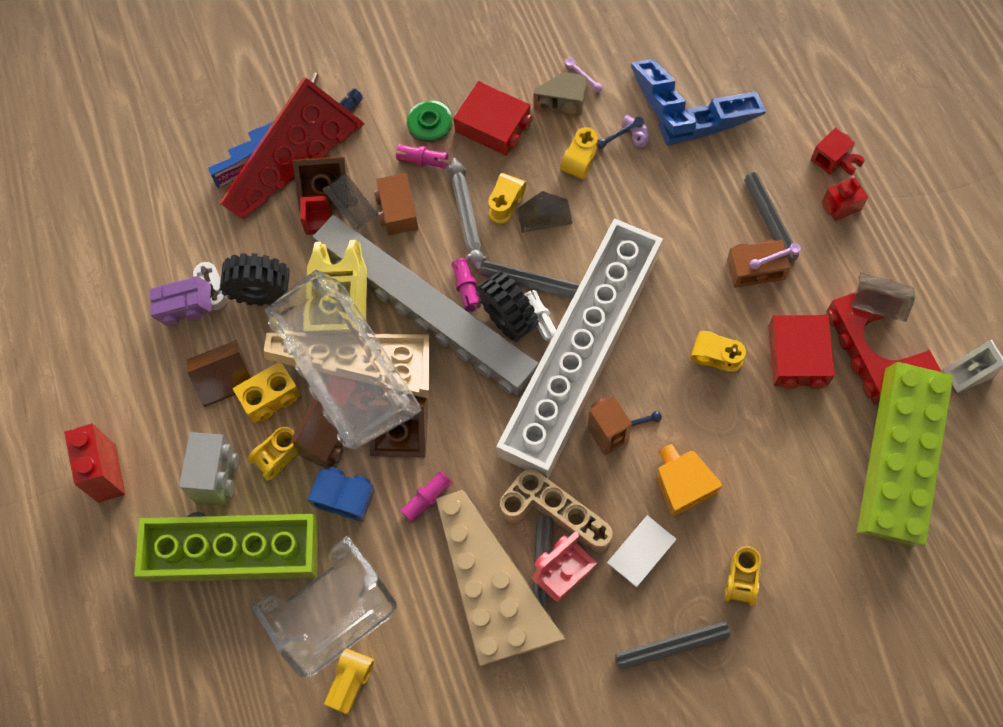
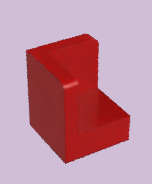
(314, 213)

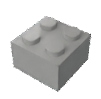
(209, 468)

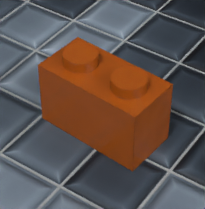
(396, 203)
(741, 255)
(609, 424)

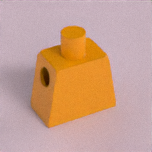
(685, 480)

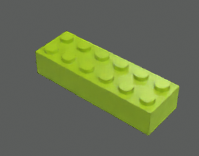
(905, 454)
(227, 548)

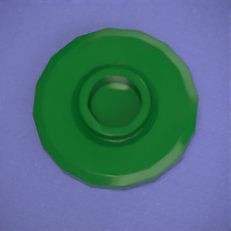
(429, 121)

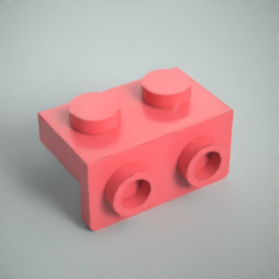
(563, 568)

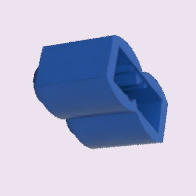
(341, 494)

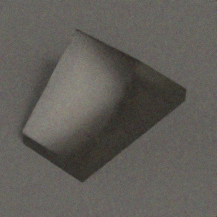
(544, 212)

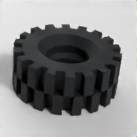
(254, 279)
(507, 306)

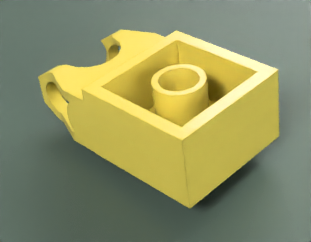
(349, 272)

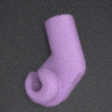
(639, 135)

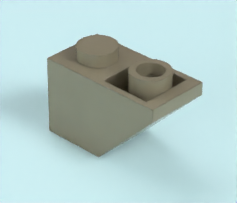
(562, 94)

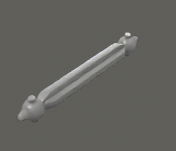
(466, 213)

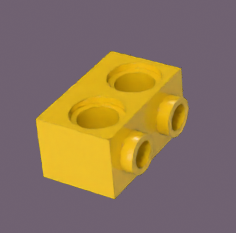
(264, 386)

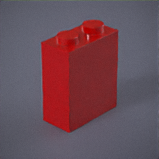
(492, 118)
(801, 351)
(94, 463)

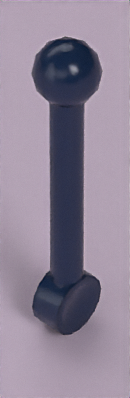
(638, 122)
(655, 416)

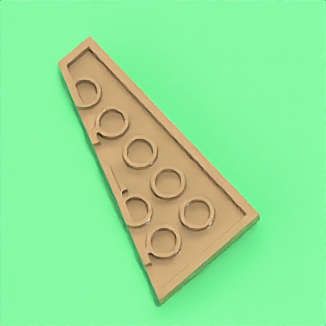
(406, 351)
(496, 597)

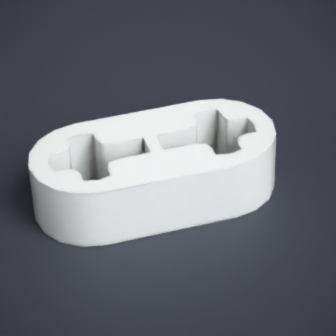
(215, 283)

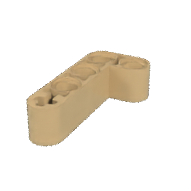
(560, 514)

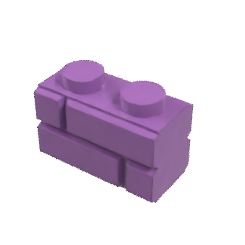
(181, 300)

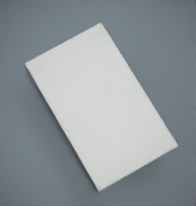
(641, 551)

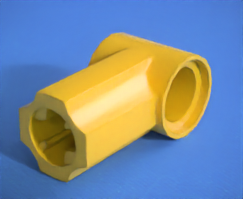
(352, 672)

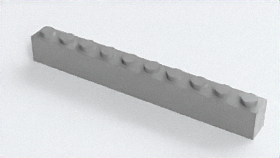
(433, 311)

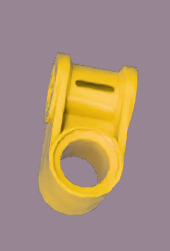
(580, 153)
(505, 198)
(715, 352)
(274, 453)
(742, 582)

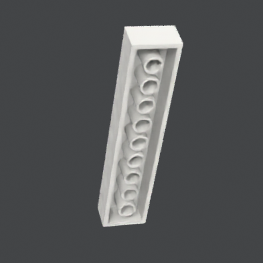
(579, 349)

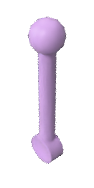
(570, 64)
(794, 250)

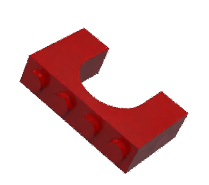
(871, 368)

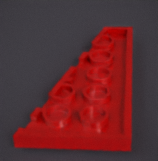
(302, 130)

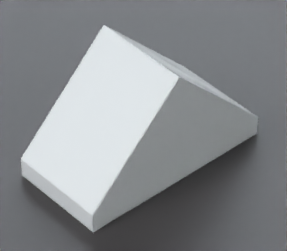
(976, 367)

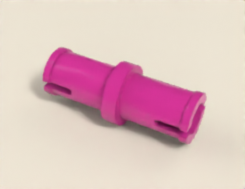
(422, 156)
(466, 284)
(426, 497)

